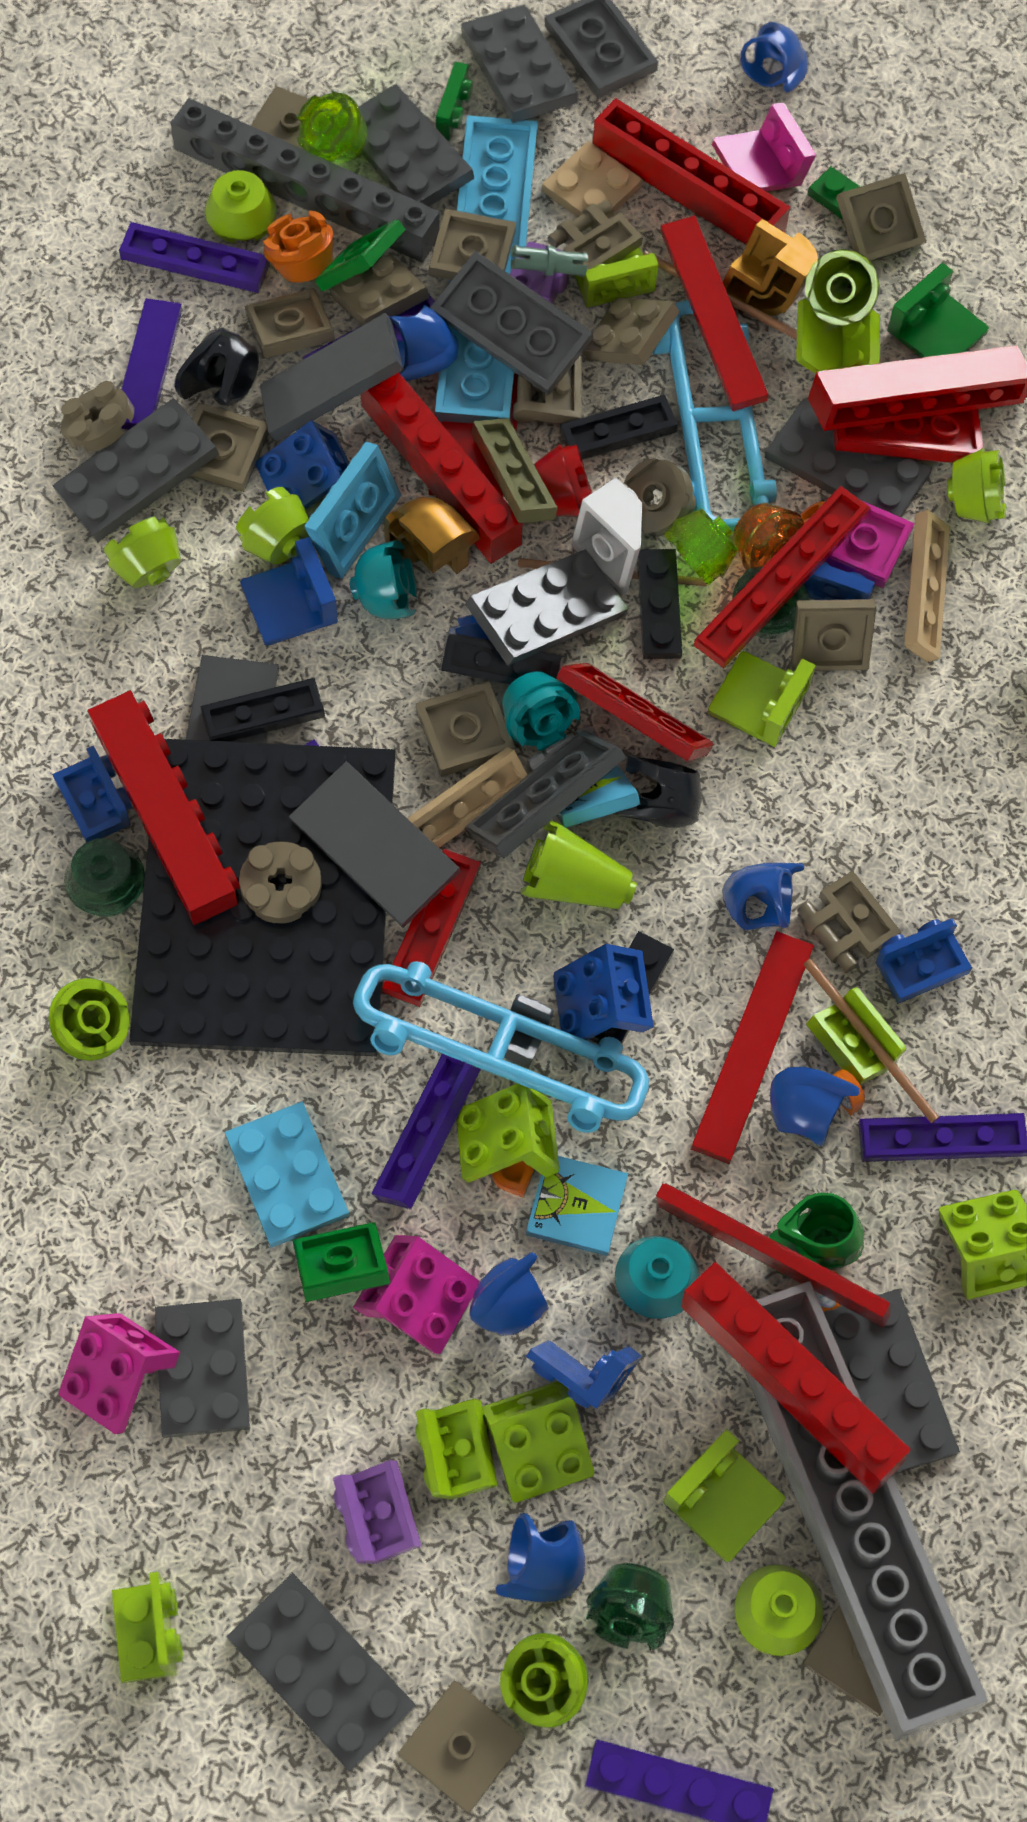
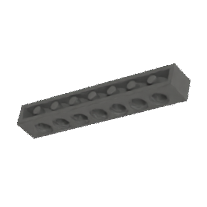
(303, 177)

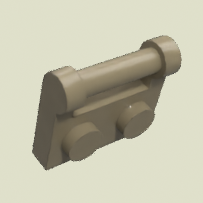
(559, 407)

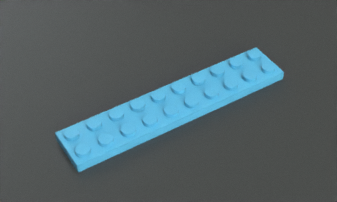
(503, 167)

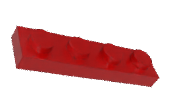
(434, 926)

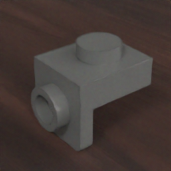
(522, 1046)

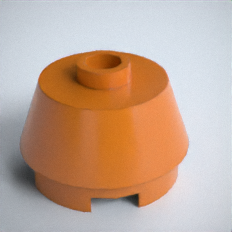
(299, 246)

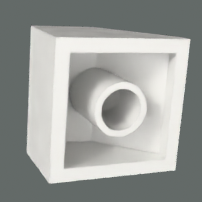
(611, 531)

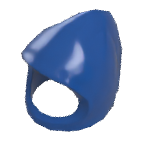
(780, 44)
(426, 344)
(769, 884)
(807, 1101)
(508, 1298)
(543, 1563)

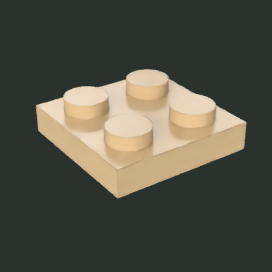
(590, 179)

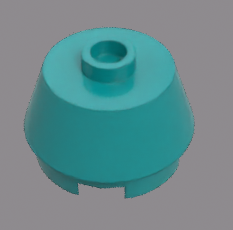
(539, 710)
(654, 1276)

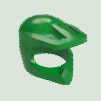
(827, 1219)

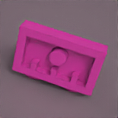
(772, 156)
(424, 1294)
(110, 1368)

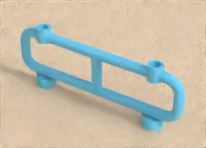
(760, 489)
(585, 1109)

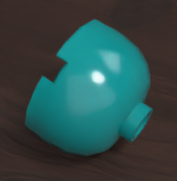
(381, 578)

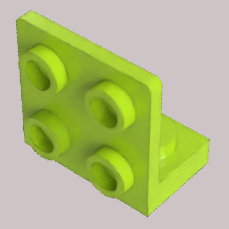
(622, 279)
(833, 346)
(761, 696)
(507, 1130)
(990, 1241)
(539, 1441)
(724, 1498)
(144, 1630)

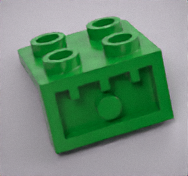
(932, 320)

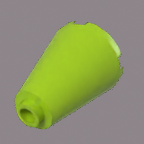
(842, 287)
(575, 872)

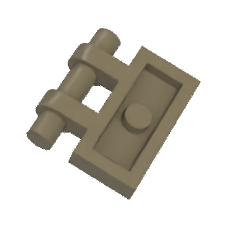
(605, 243)
(859, 916)

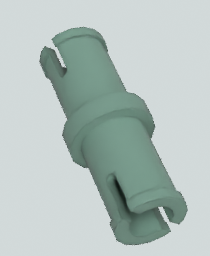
(549, 260)

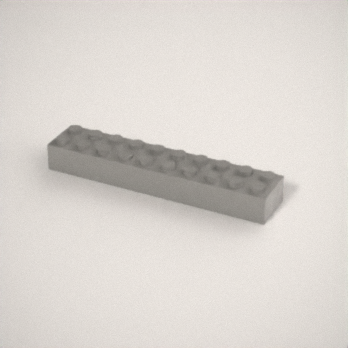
(871, 1554)

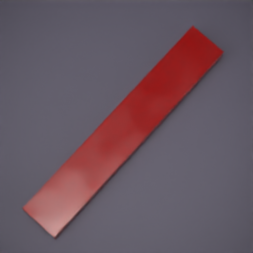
(714, 313)
(781, 577)
(752, 1048)
(773, 1254)

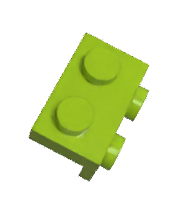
(847, 1045)
(456, 1450)

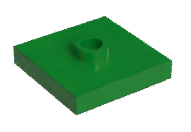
(360, 255)
(341, 1262)

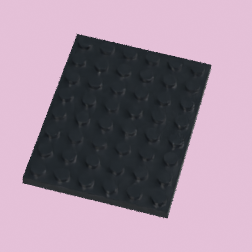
(239, 976)

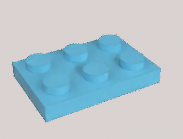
(353, 510)
(287, 1174)

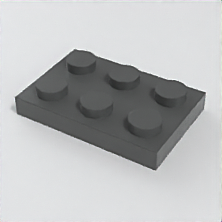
(601, 45)
(210, 1377)

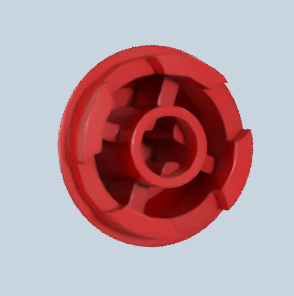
(565, 479)

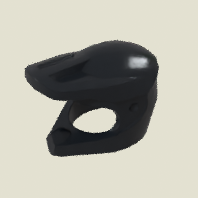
(221, 362)
(675, 798)

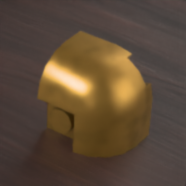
(771, 269)
(431, 533)

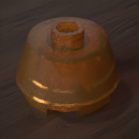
(764, 532)

